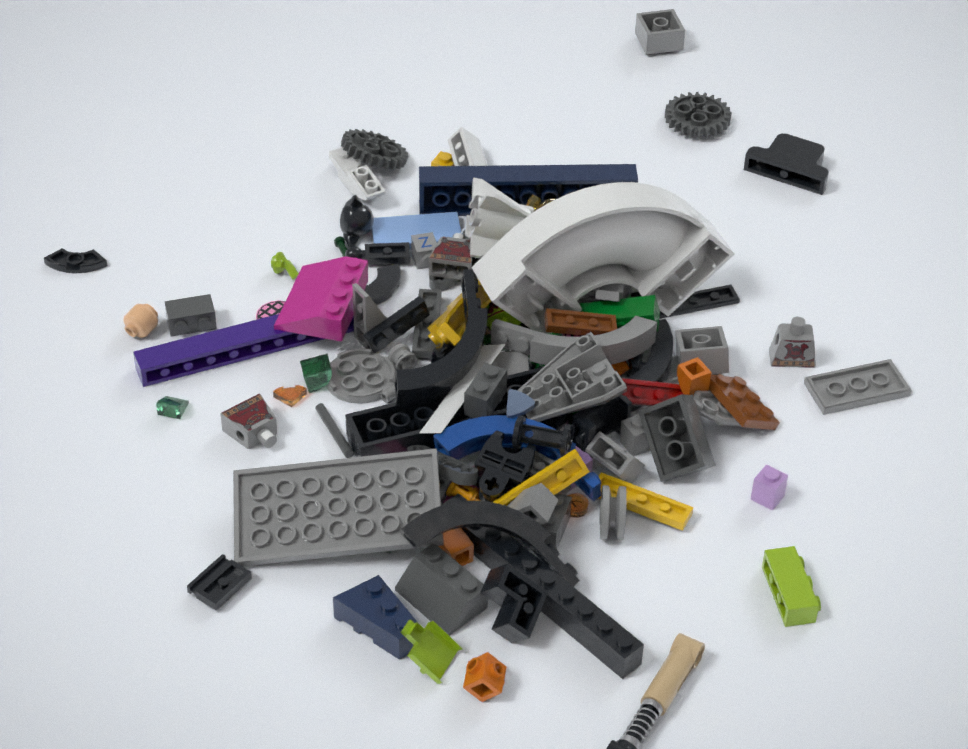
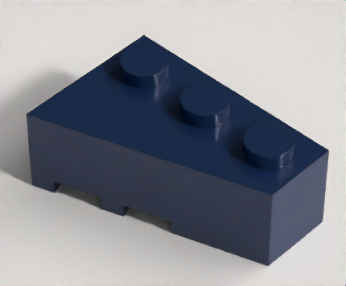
(376, 613)

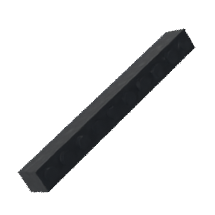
(564, 603)

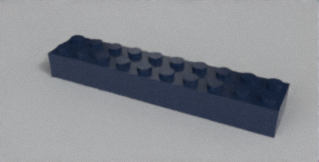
(450, 187)

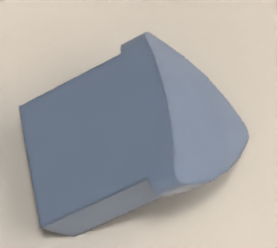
(518, 403)

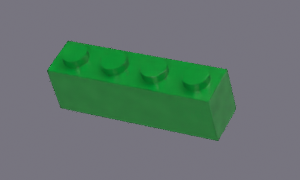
(626, 309)

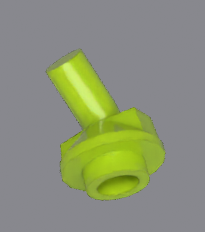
(280, 263)

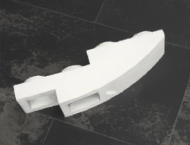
(355, 177)

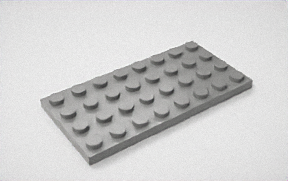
(332, 506)

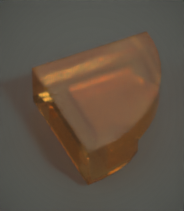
(290, 395)

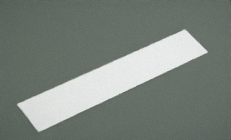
(455, 397)

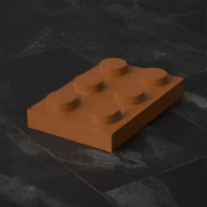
(742, 402)

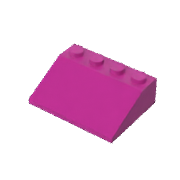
(323, 298)

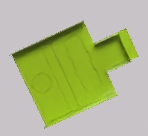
(432, 648)

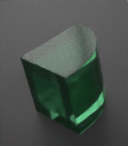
(316, 372)

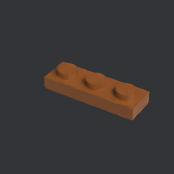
(578, 322)

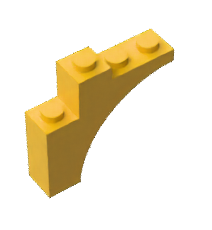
(451, 323)

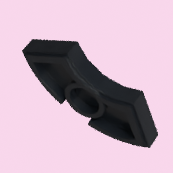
(75, 262)
(385, 284)

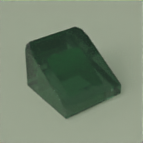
(171, 407)

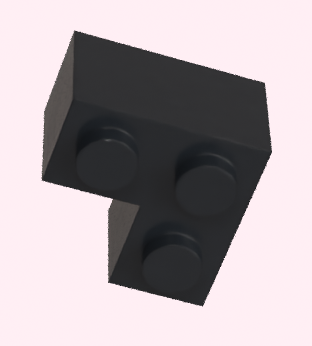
(519, 602)

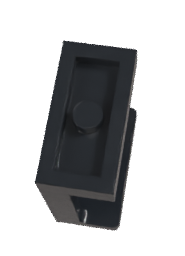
(600, 418)

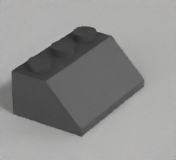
(676, 437)
(442, 589)

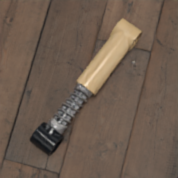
(683, 656)

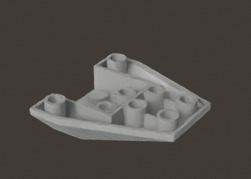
(573, 381)

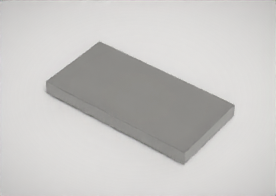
(857, 386)

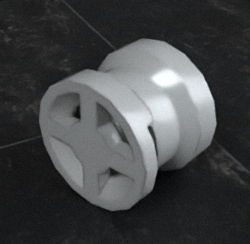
(402, 357)

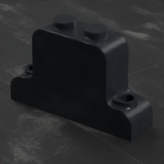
(790, 162)

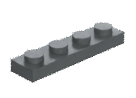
(422, 344)

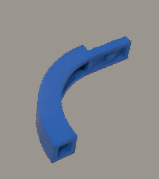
(473, 433)

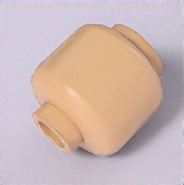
(140, 320)

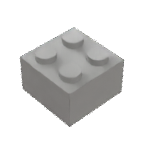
(659, 31)
(705, 343)

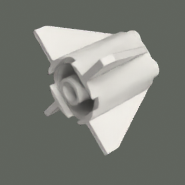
(491, 217)

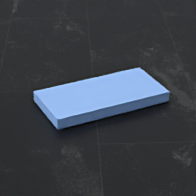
(400, 228)

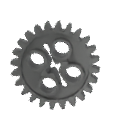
(698, 115)
(374, 149)

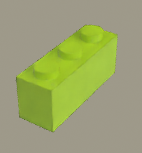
(790, 586)

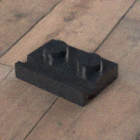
(219, 582)

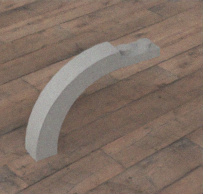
(542, 347)

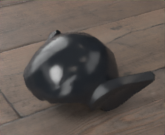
(355, 220)

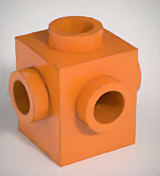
(484, 677)

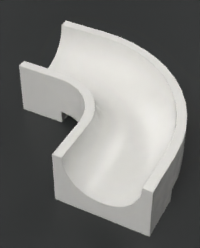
(599, 239)

